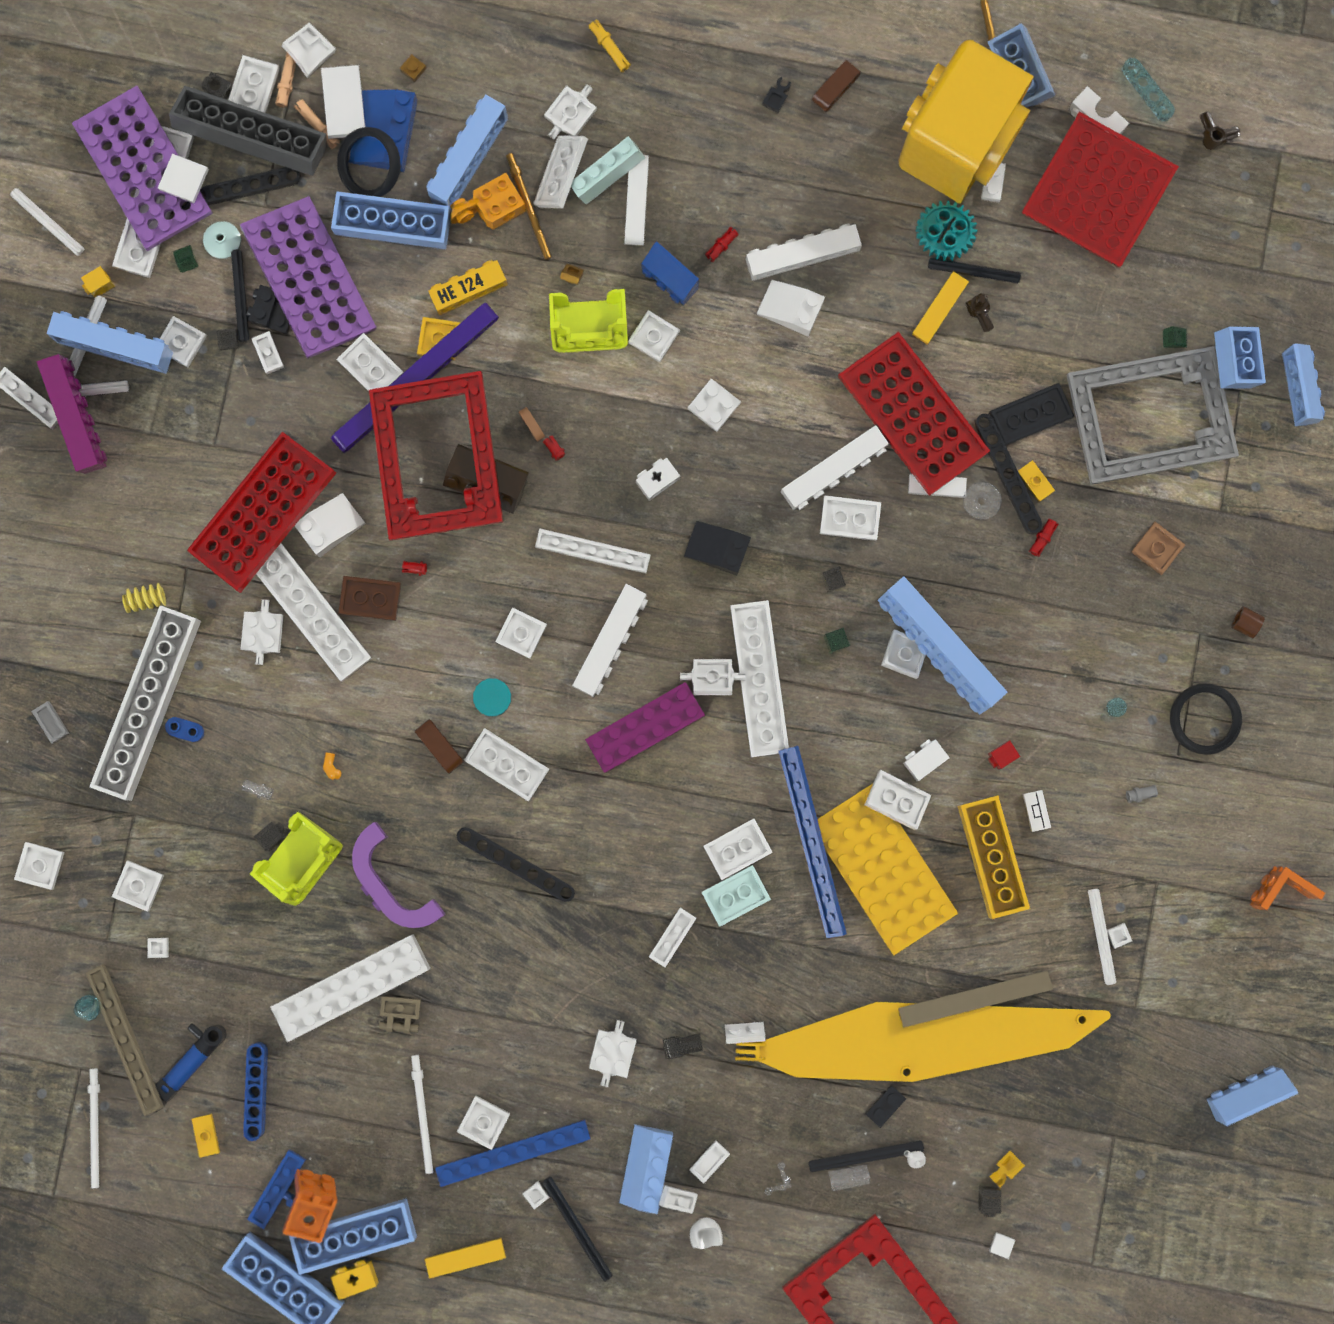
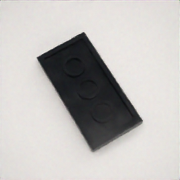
(1032, 414)

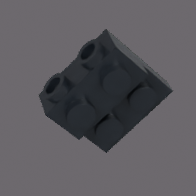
(267, 311)

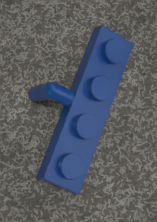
(277, 1190)

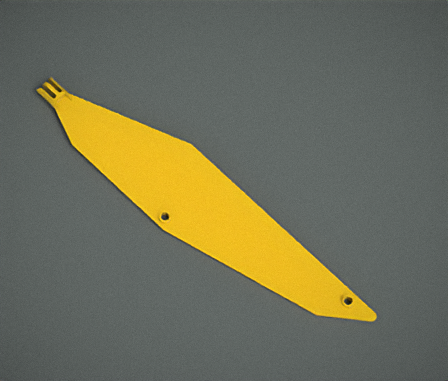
(875, 1046)

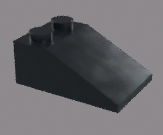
(717, 547)

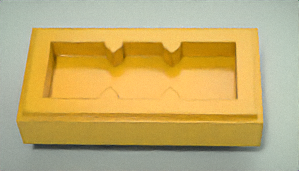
(1035, 481)
(205, 1135)

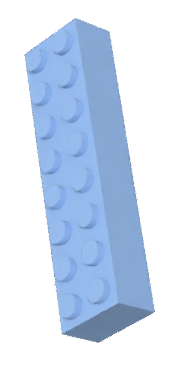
(942, 646)

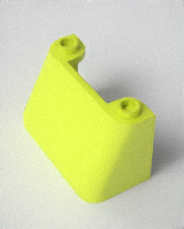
(588, 323)
(297, 861)

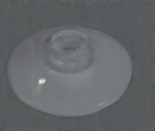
(989, 494)

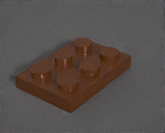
(369, 598)

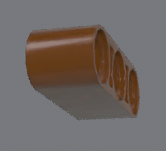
(836, 86)
(439, 746)

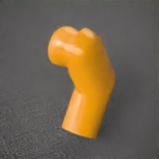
(329, 768)

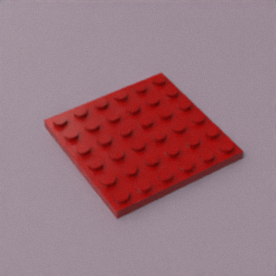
(1099, 189)

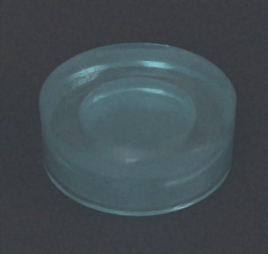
(1116, 707)

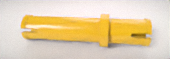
(605, 40)

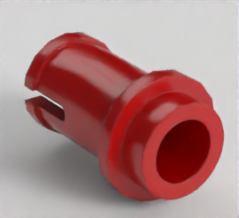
(554, 448)
(414, 567)

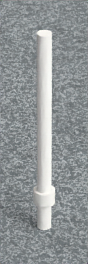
(417, 1075)
(94, 1089)

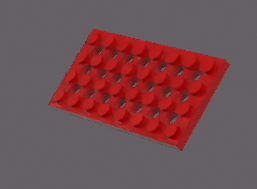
(915, 400)
(273, 509)

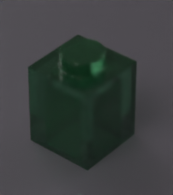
(836, 640)

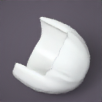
(705, 1234)

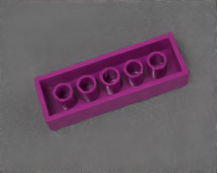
(72, 413)
(645, 727)

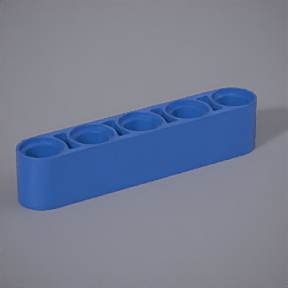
(250, 1099)

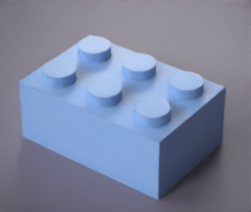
(1239, 357)

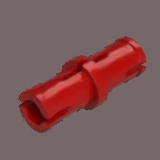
(721, 244)
(1043, 537)

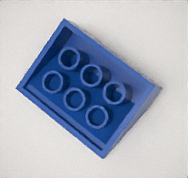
(392, 113)

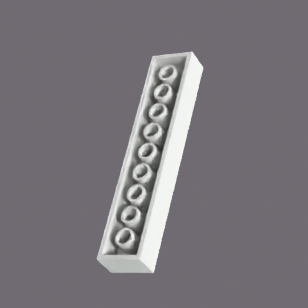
(145, 703)

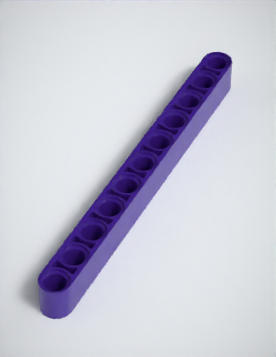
(421, 370)

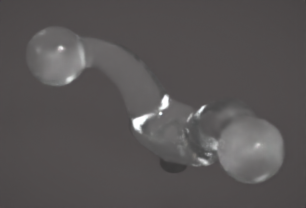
(781, 1165)

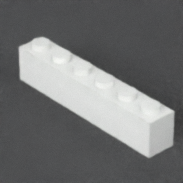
(803, 252)
(834, 468)
(609, 641)

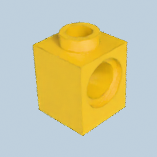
(97, 282)

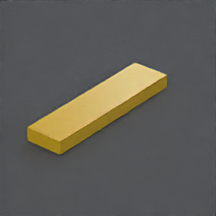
(940, 308)
(465, 1258)

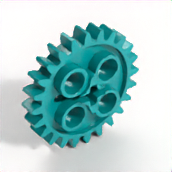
(961, 238)

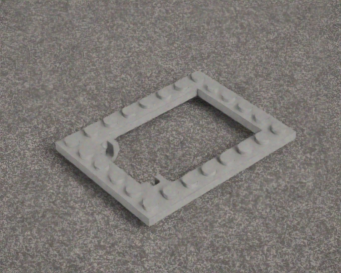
(1194, 365)

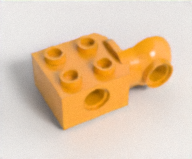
(494, 201)

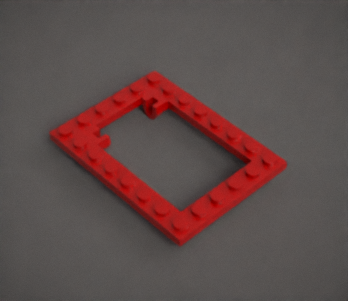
(401, 514)
(875, 1244)

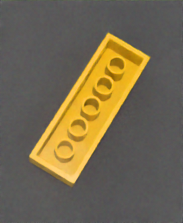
(993, 857)

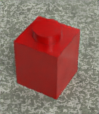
(1003, 755)

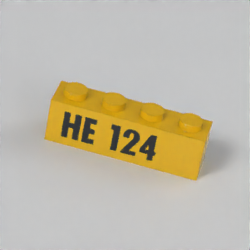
(467, 287)

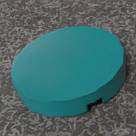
(492, 697)

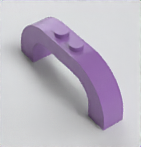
(373, 885)

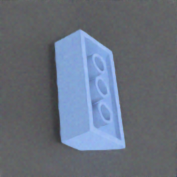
(1019, 49)
(1302, 385)
(1251, 1095)
(646, 1168)

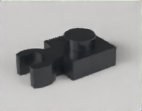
(776, 97)

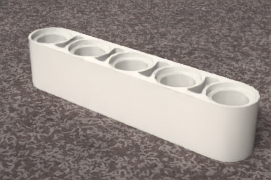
(636, 203)

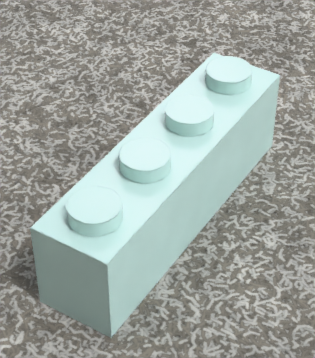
(607, 170)

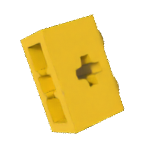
(347, 1287)

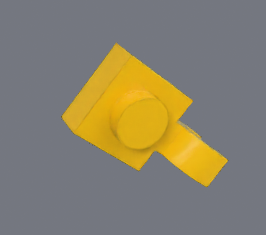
(1008, 1166)

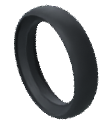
(394, 161)
(1235, 712)

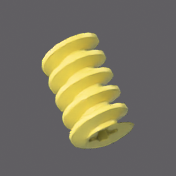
(144, 599)

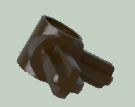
(1220, 134)
(978, 308)

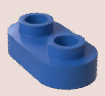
(184, 729)

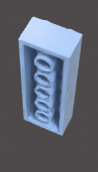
(467, 152)
(391, 220)
(110, 342)
(356, 1236)
(279, 1283)

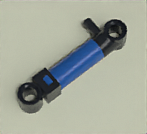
(190, 1062)

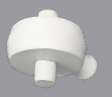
(915, 1159)

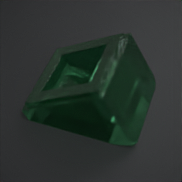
(185, 259)
(1175, 337)

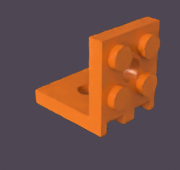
(1274, 882)
(315, 1198)

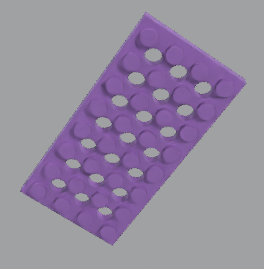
(138, 180)
(330, 257)

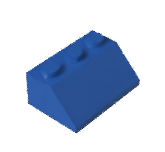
(669, 274)

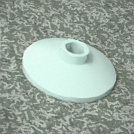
(223, 248)

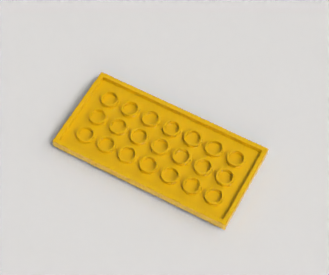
(884, 872)

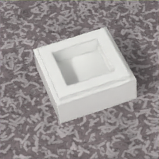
(1119, 935)
(158, 947)
(536, 1195)
(1002, 1245)

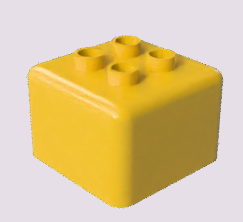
(965, 120)

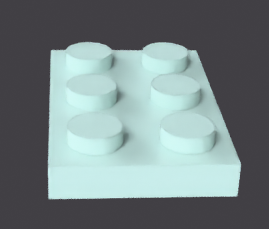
(736, 895)

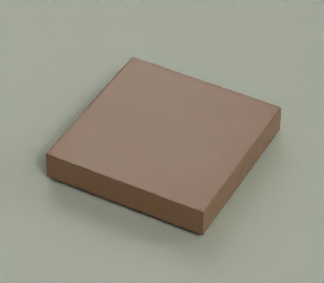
(1158, 548)

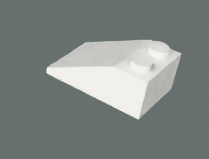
(791, 306)
(329, 524)

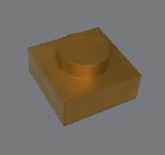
(413, 68)
(571, 274)

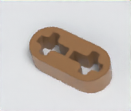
(531, 424)

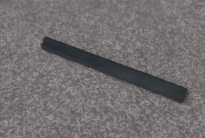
(864, 1156)
(577, 1229)

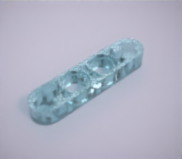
(1152, 87)

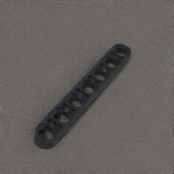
(246, 190)
(1008, 483)
(525, 865)

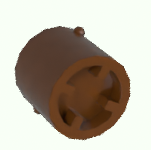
(1247, 622)

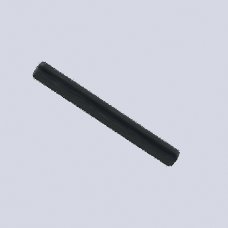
(974, 270)
(240, 295)

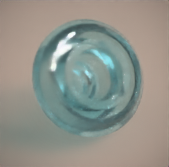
(87, 1008)

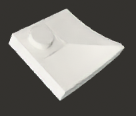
(308, 49)

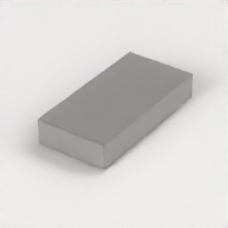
(50, 722)

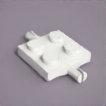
(570, 111)
(262, 632)
(712, 676)
(612, 1053)

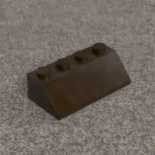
(462, 475)

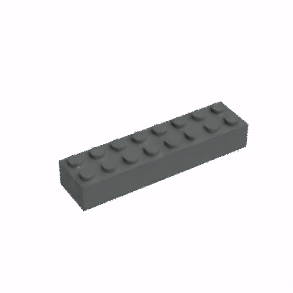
(248, 130)

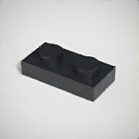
(885, 1106)

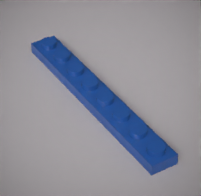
(512, 1153)

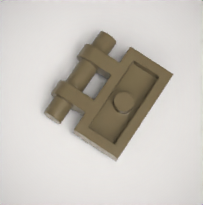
(400, 1008)

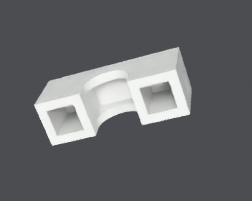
(1086, 104)

